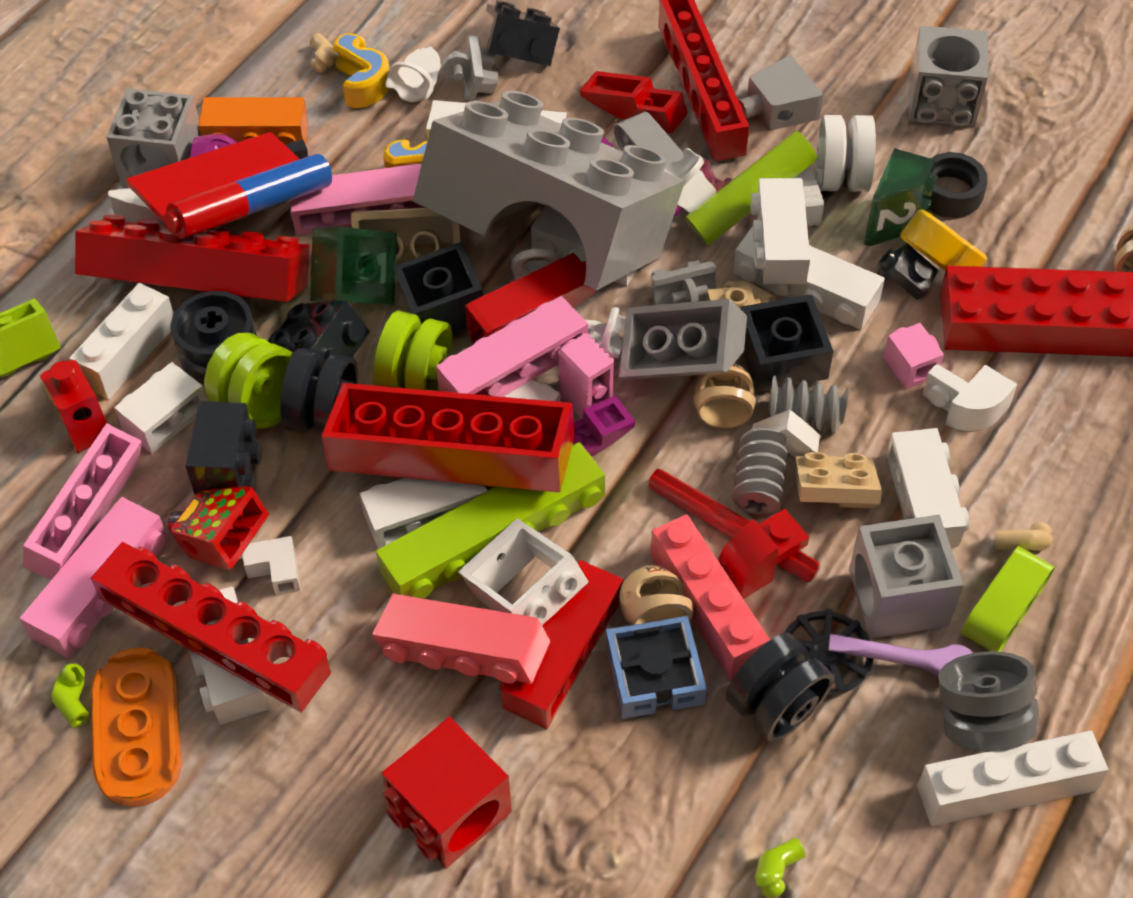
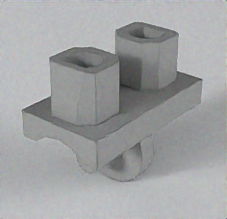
(473, 69)
(683, 284)

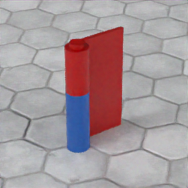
(228, 184)

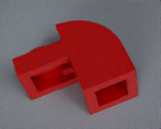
(757, 548)

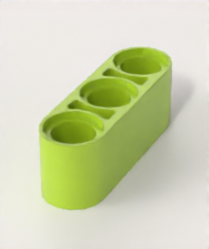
(1007, 600)

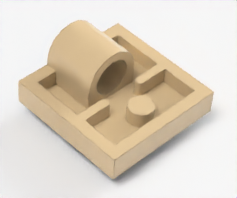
(839, 480)

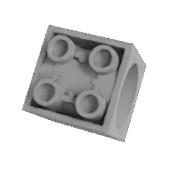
(948, 76)
(152, 131)
(905, 576)

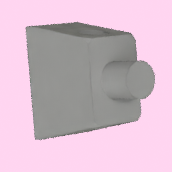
(782, 95)

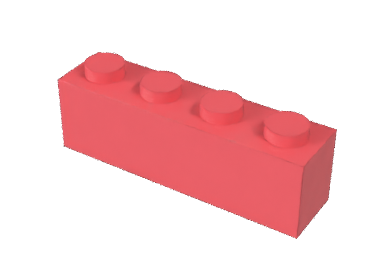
(717, 605)
(462, 638)

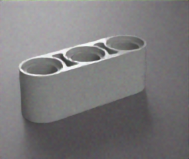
(646, 132)

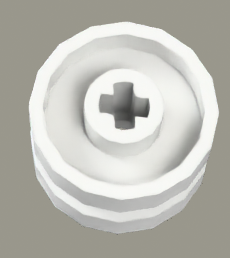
(846, 153)

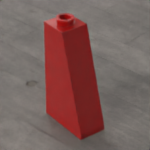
(526, 294)

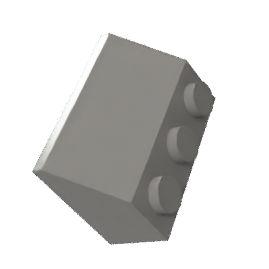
(682, 339)

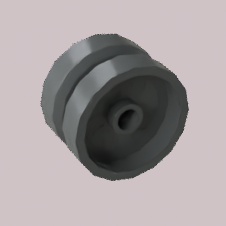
(989, 701)

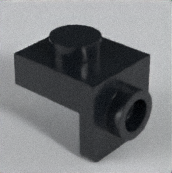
(908, 270)

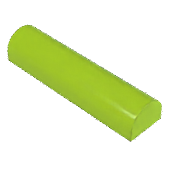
(734, 199)

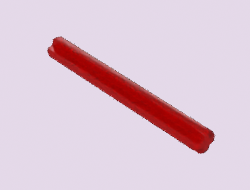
(722, 518)

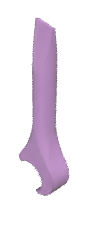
(929, 660)

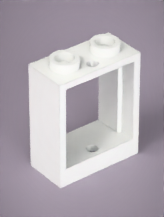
(519, 547)

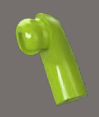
(67, 694)
(772, 866)

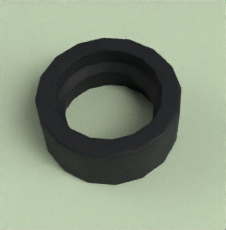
(966, 169)

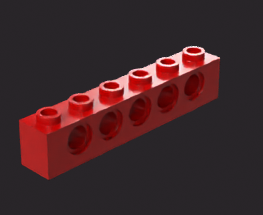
(704, 79)
(291, 682)

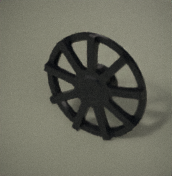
(820, 644)

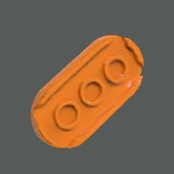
(135, 727)

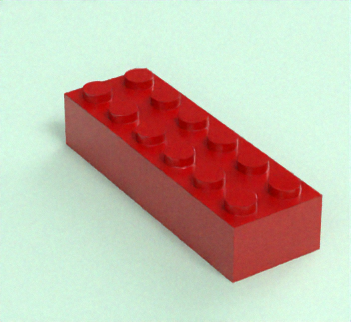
(200, 262)
(1037, 311)
(449, 437)

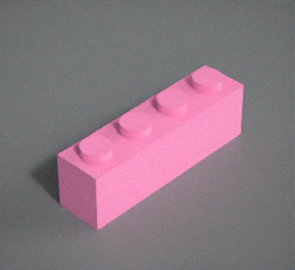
(354, 192)
(514, 353)
(82, 501)
(69, 603)

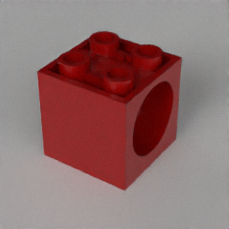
(446, 793)

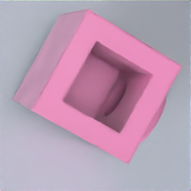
(912, 354)

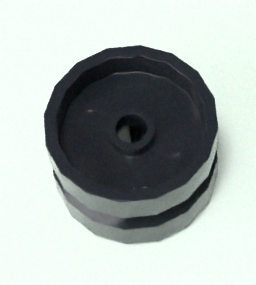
(204, 325)
(312, 388)
(779, 687)

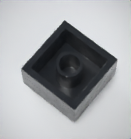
(439, 285)
(786, 341)
(223, 447)

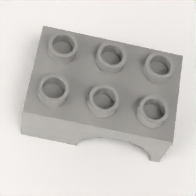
(512, 158)

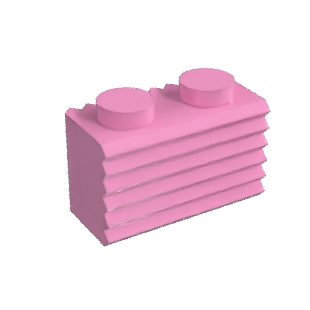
(584, 373)

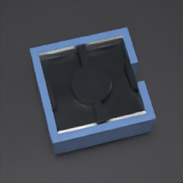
(655, 666)

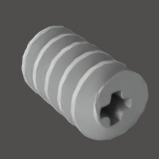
(809, 405)
(760, 472)

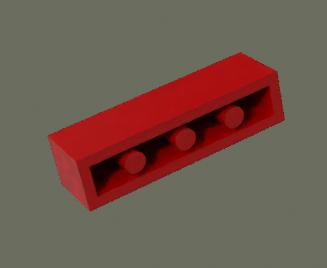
(572, 637)

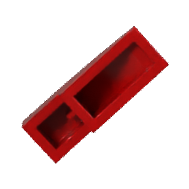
(631, 95)

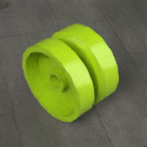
(411, 352)
(250, 373)

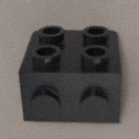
(522, 35)
(323, 327)

